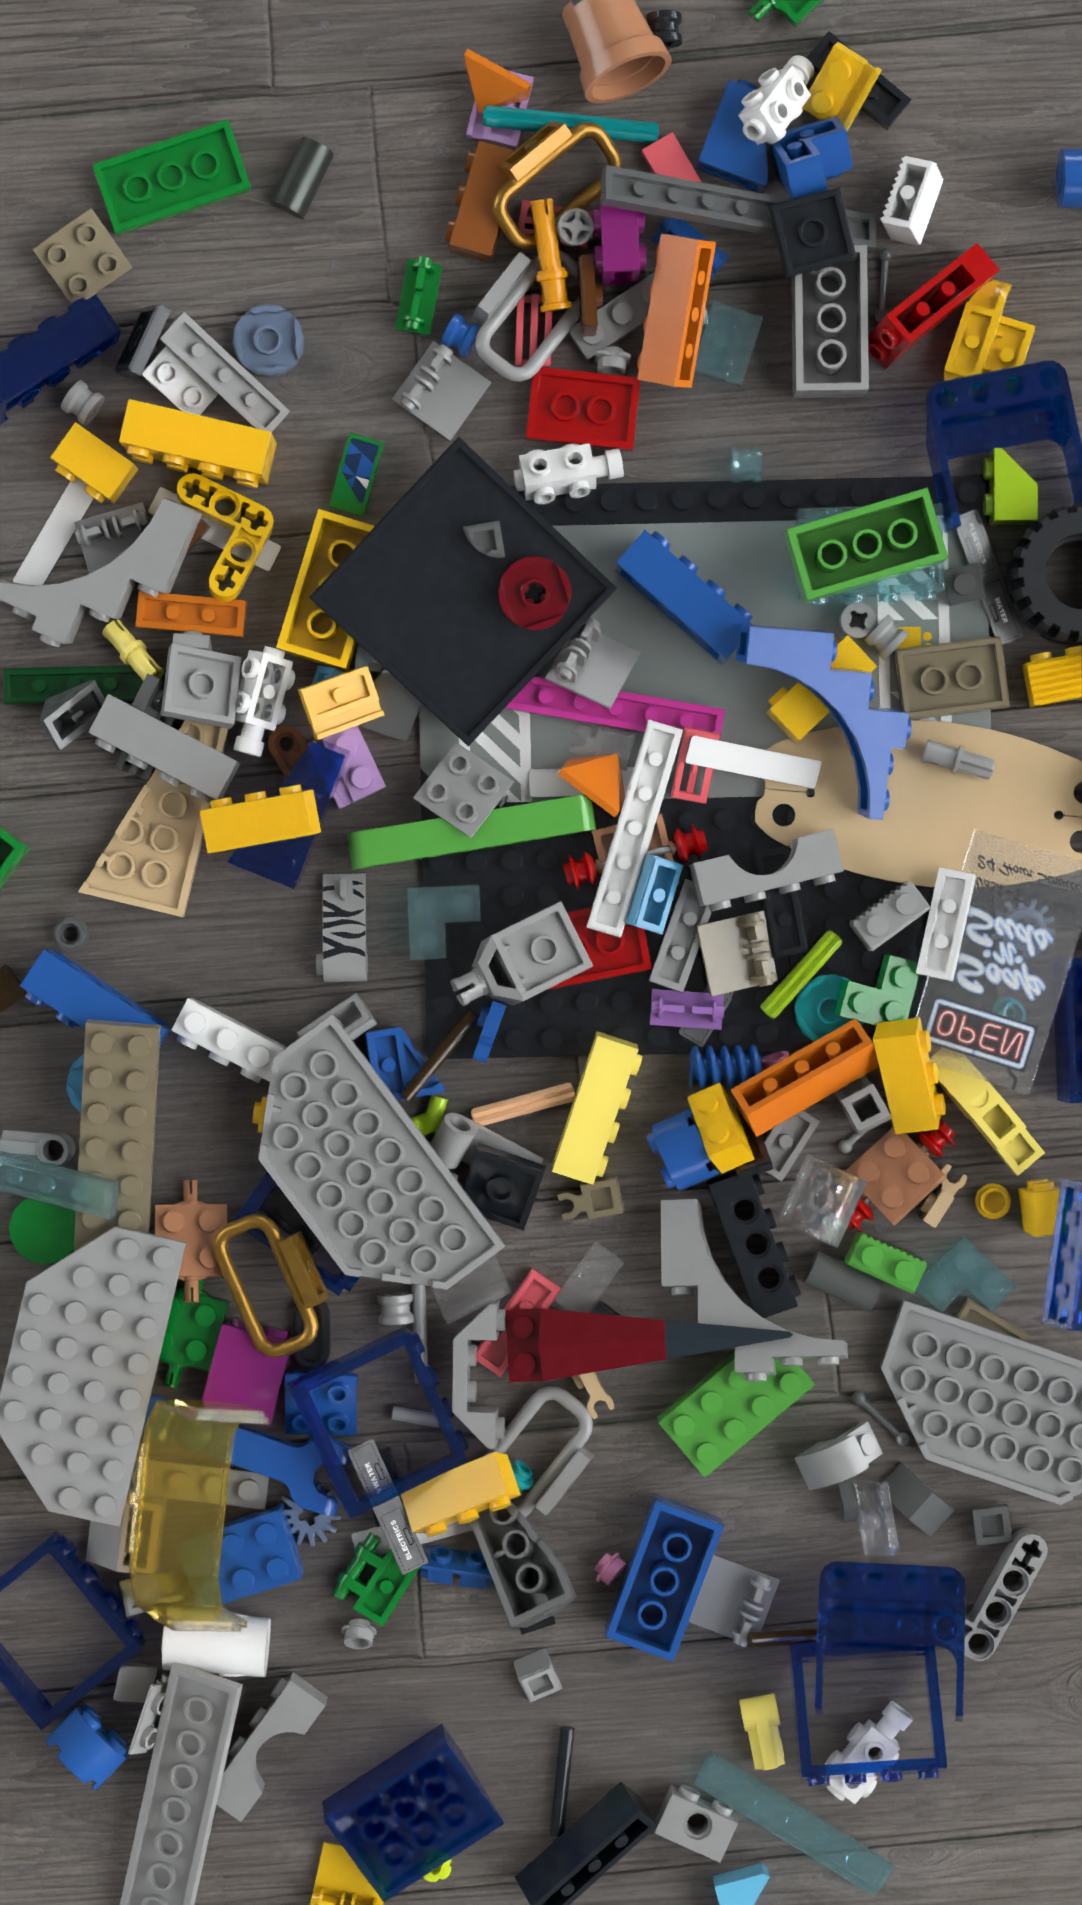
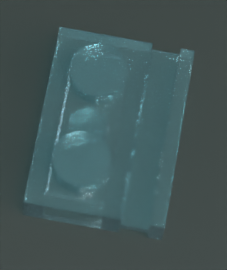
(727, 343)

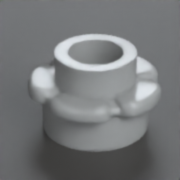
(358, 1634)

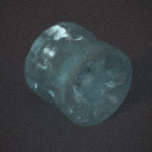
(745, 464)

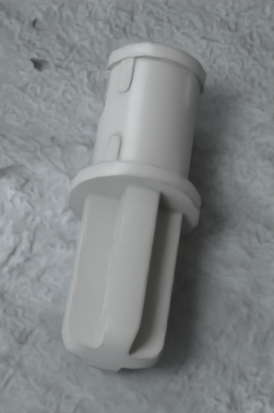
(958, 759)

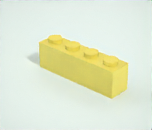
(595, 1108)

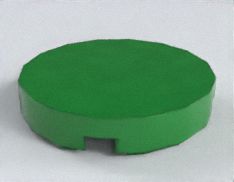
(42, 1231)

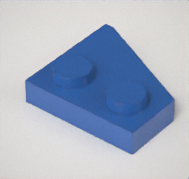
(397, 1061)

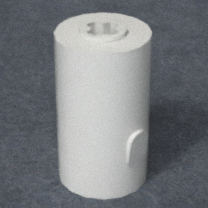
(221, 1652)

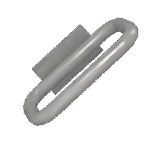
(502, 300)
(566, 1465)

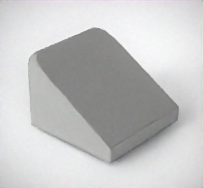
(537, 1675)
(134, 1682)

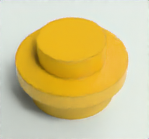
(992, 1201)

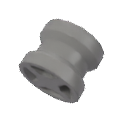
(580, 227)
(82, 403)
(852, 624)
(886, 637)
(395, 1308)

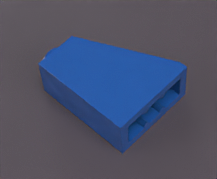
(727, 149)

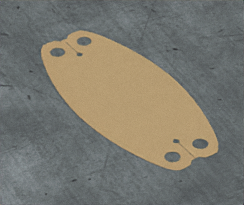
(929, 806)

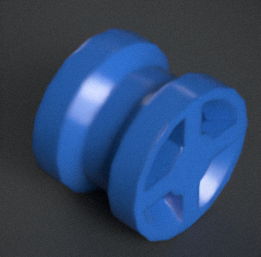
(460, 335)

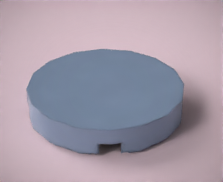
(268, 340)

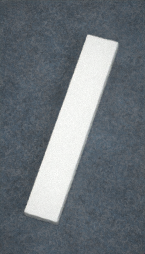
(634, 828)

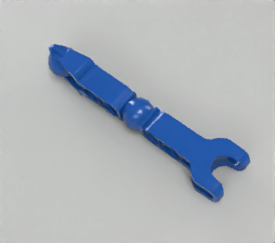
(284, 1462)

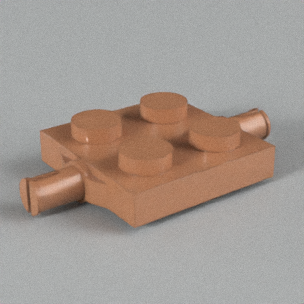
(197, 1225)

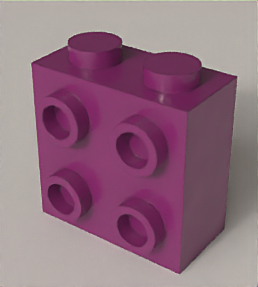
(620, 255)

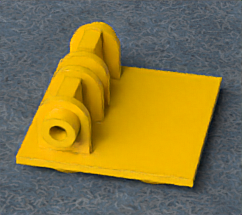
(341, 1880)

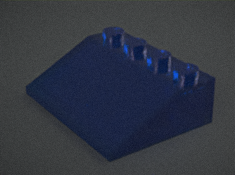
(411, 1813)

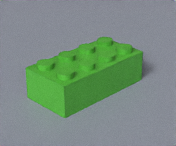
(865, 545)
(727, 1412)

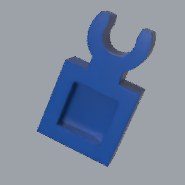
(490, 1021)

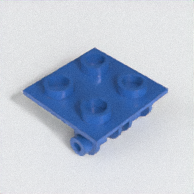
(334, 1402)

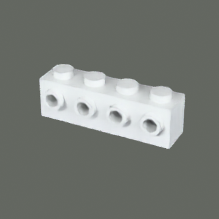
(226, 1039)

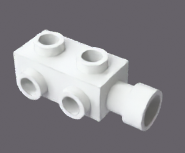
(776, 101)
(564, 471)
(261, 696)
(861, 1740)

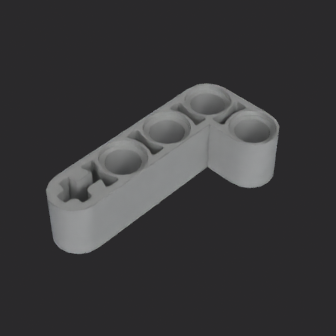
(1009, 1596)

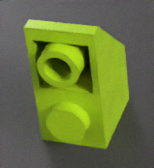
(1011, 491)

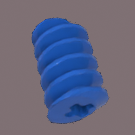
(723, 1066)

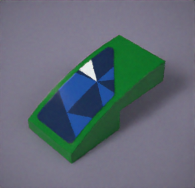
(356, 474)

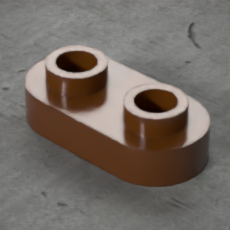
(286, 759)

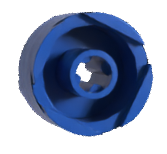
(681, 1151)
(88, 1747)

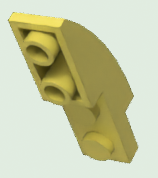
(992, 1117)

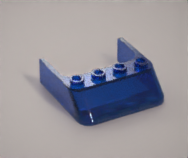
(1000, 412)
(893, 1608)

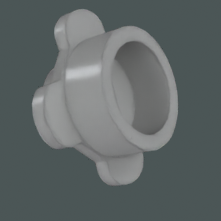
(612, 360)

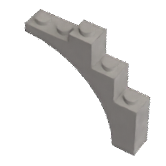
(150, 561)
(690, 1267)

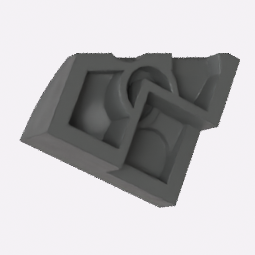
(398, 707)

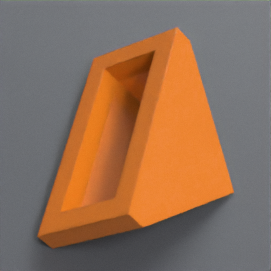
(492, 83)
(598, 779)

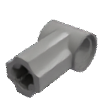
(36, 1145)

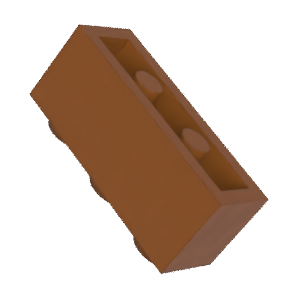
(476, 229)

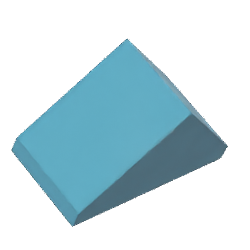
(741, 1885)

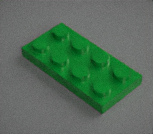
(172, 177)

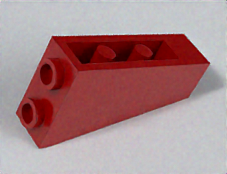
(930, 305)

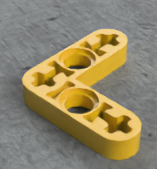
(241, 535)

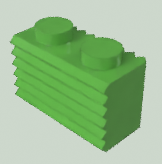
(885, 1261)

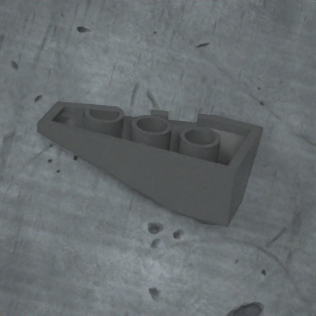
(522, 1566)

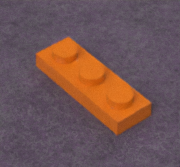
(191, 613)

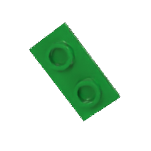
(418, 296)

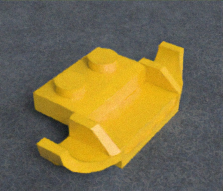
(985, 337)

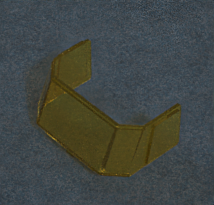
(182, 1512)

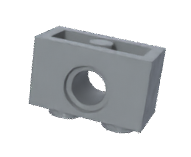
(708, 1839)

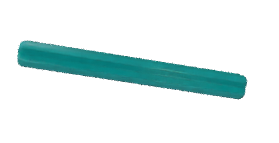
(535, 119)

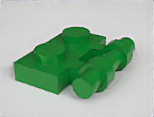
(384, 1587)

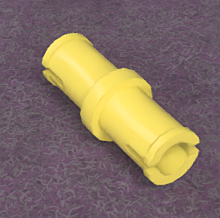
(131, 651)

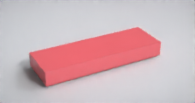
(533, 1292)

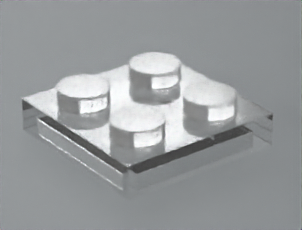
(822, 1200)

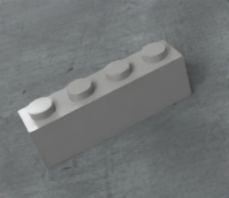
(163, 748)

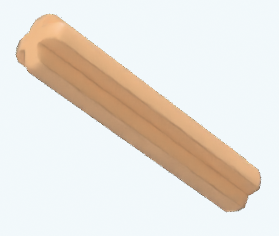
(523, 1104)

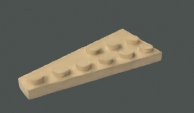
(157, 842)

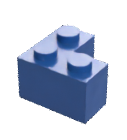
(811, 155)

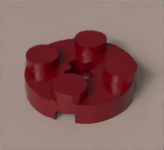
(553, 601)

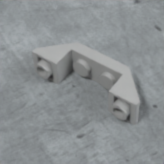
(479, 1420)

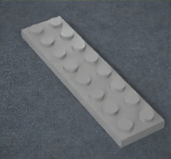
(181, 1788)

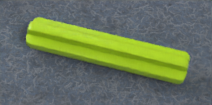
(801, 974)

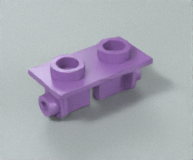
(686, 1009)

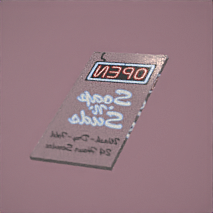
(1008, 965)

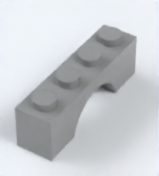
(810, 858)
(292, 1710)

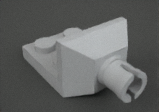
(525, 959)

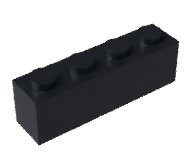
(587, 1849)

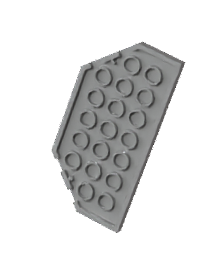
(365, 1168)
(88, 1369)
(988, 1402)

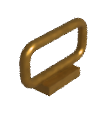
(537, 155)
(297, 1270)

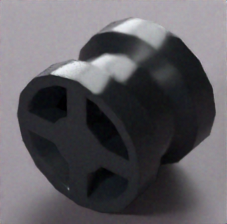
(665, 25)

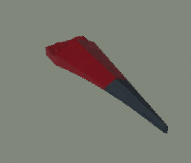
(567, 1343)

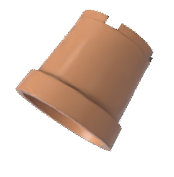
(614, 48)

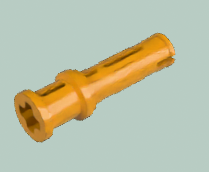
(551, 273)

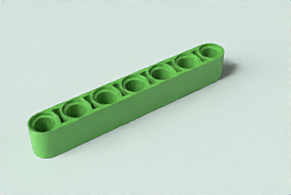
(500, 828)

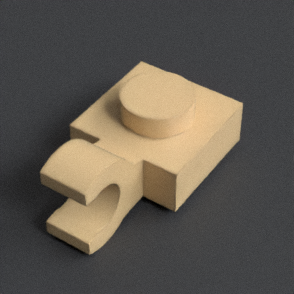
(937, 1203)
(595, 1390)

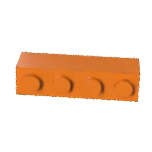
(676, 310)
(806, 1077)

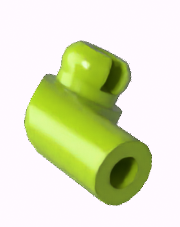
(432, 1118)

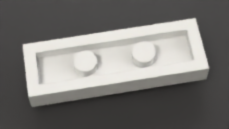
(946, 924)

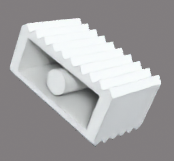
(912, 200)

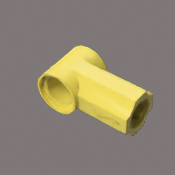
(761, 1722)

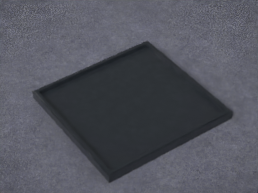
(431, 599)

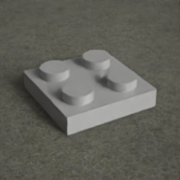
(201, 686)

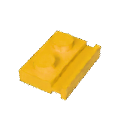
(841, 86)
(341, 702)

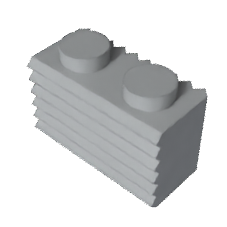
(889, 915)

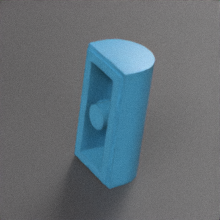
(654, 894)

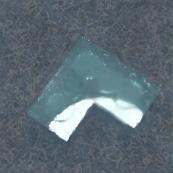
(430, 910)
(964, 1268)

